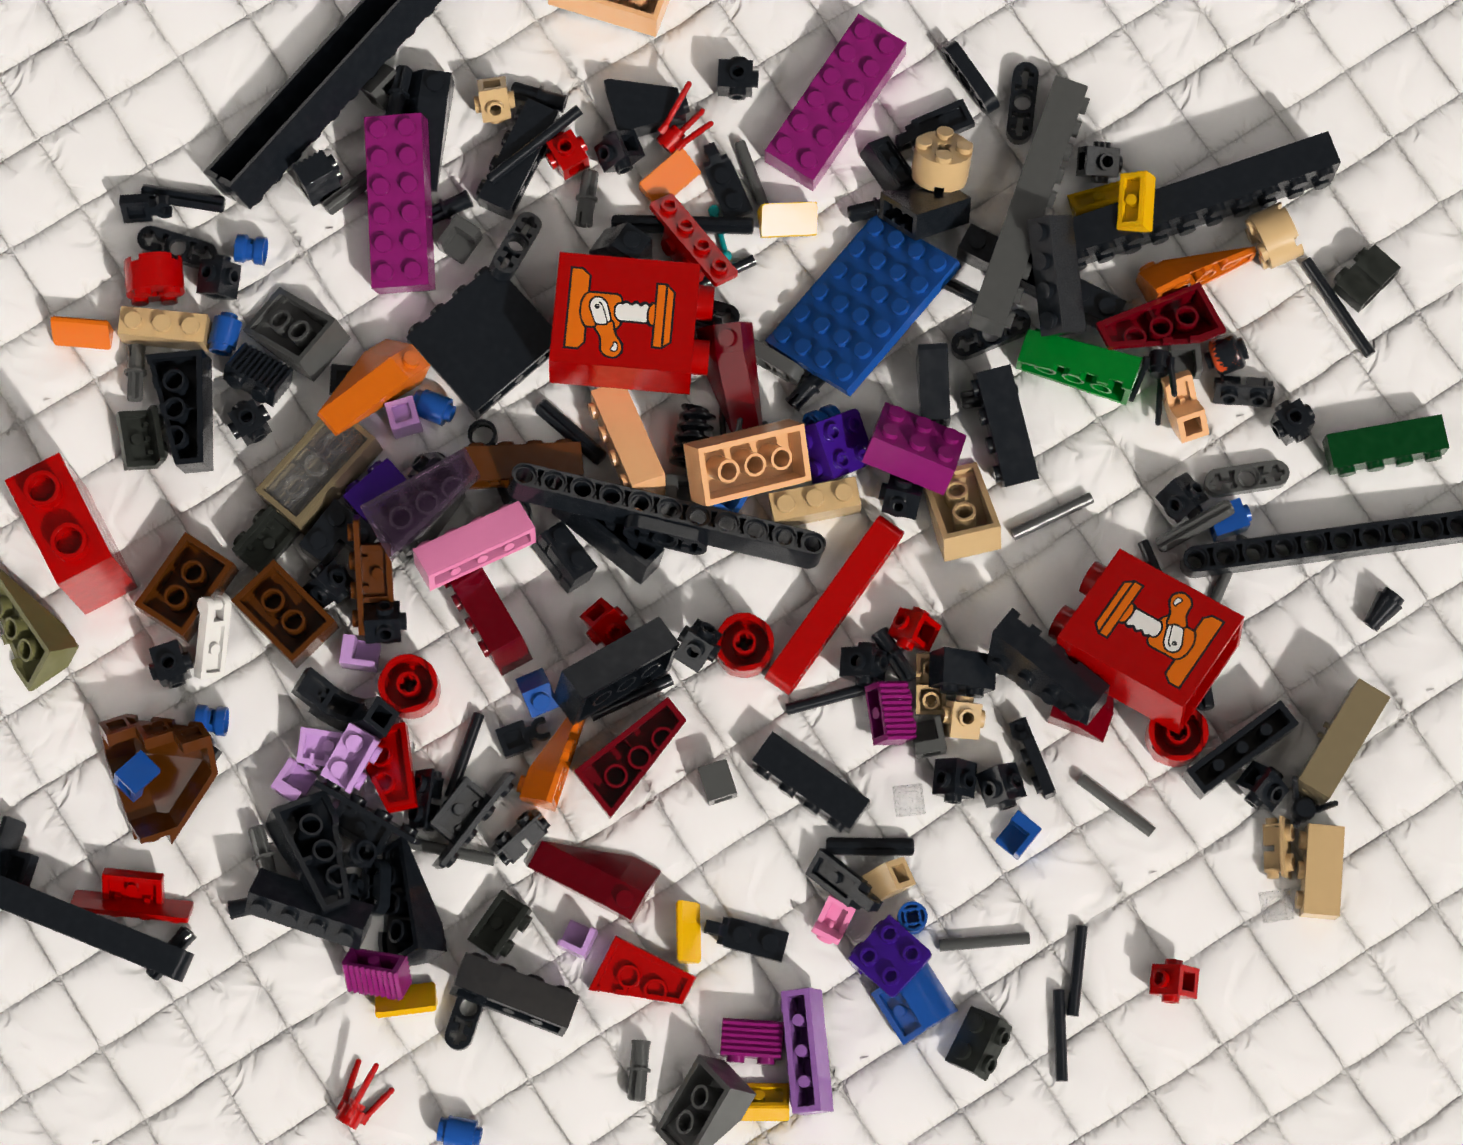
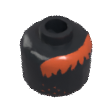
(1226, 354)

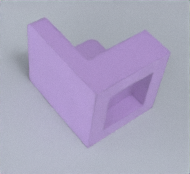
(403, 417)
(358, 655)
(293, 781)
(578, 939)

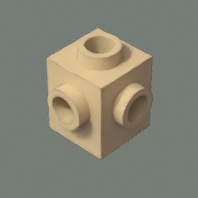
(494, 100)
(962, 718)

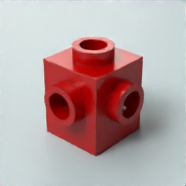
(567, 154)
(604, 623)
(914, 629)
(1174, 981)

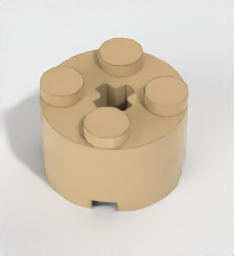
(941, 160)
(1274, 236)

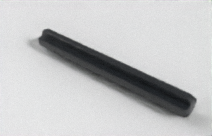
(710, 225)

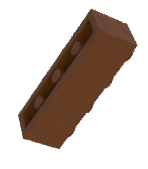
(498, 460)

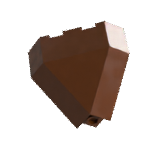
(185, 774)

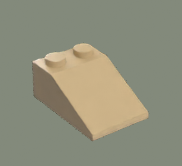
(964, 516)

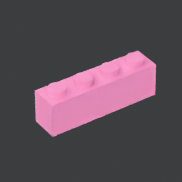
(474, 545)

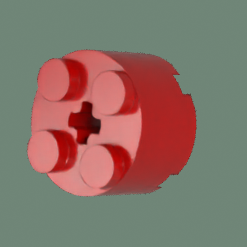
(154, 278)
(758, 637)
(394, 681)
(1177, 752)

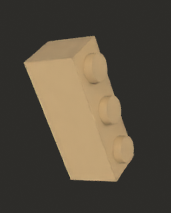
(164, 328)
(815, 502)
(1320, 871)

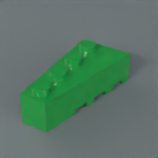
(1079, 365)

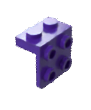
(836, 446)
(890, 956)

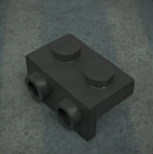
(141, 439)
(264, 539)
(500, 926)
(979, 1043)

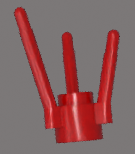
(673, 137)
(351, 1110)

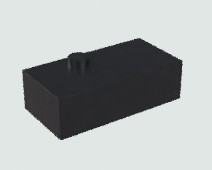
(615, 670)

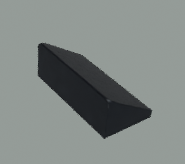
(887, 165)

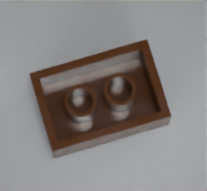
(183, 578)
(285, 613)

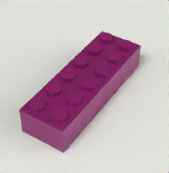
(835, 102)
(399, 203)

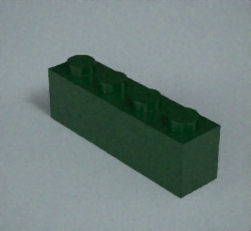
(1385, 445)

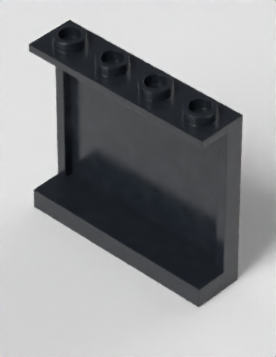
(483, 340)

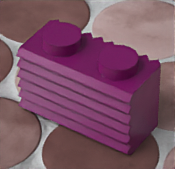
(890, 712)
(376, 973)
(751, 1040)

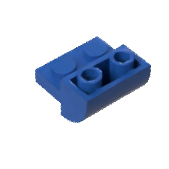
(917, 1006)

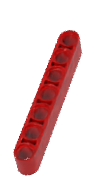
(834, 605)

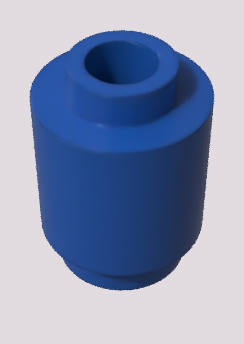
(224, 334)
(434, 406)
(459, 1131)

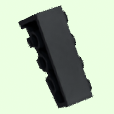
(186, 405)
(1045, 669)

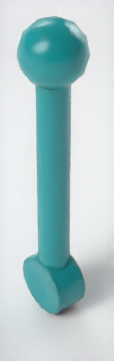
(714, 211)

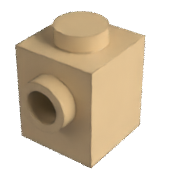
(890, 878)

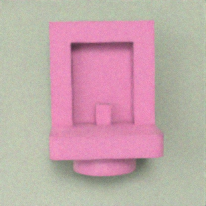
(833, 921)

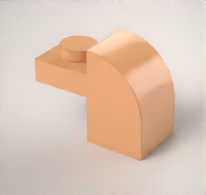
(1184, 411)

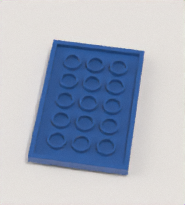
(862, 305)

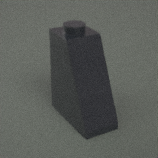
(643, 105)
(924, 212)
(623, 241)
(933, 382)

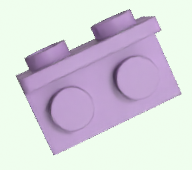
(316, 747)
(351, 758)

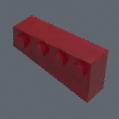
(490, 620)
(624, 761)

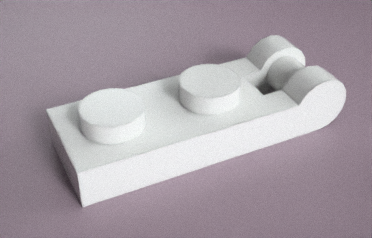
(212, 636)

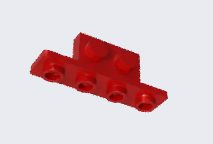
(689, 243)
(133, 896)

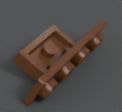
(372, 573)

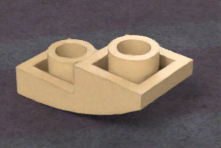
(928, 699)

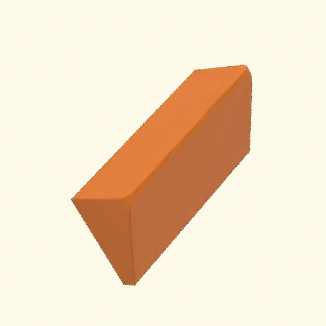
(669, 176)
(81, 332)

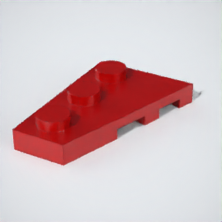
(394, 771)
(641, 974)

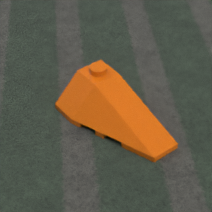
(1177, 273)
(375, 379)
(550, 769)

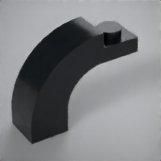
(341, 708)

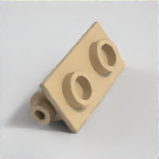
(1280, 836)

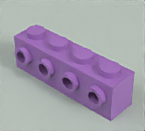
(806, 1051)

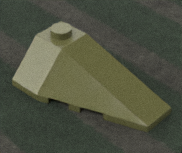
(35, 635)

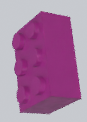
(914, 448)

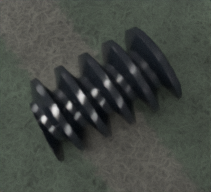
(691, 428)

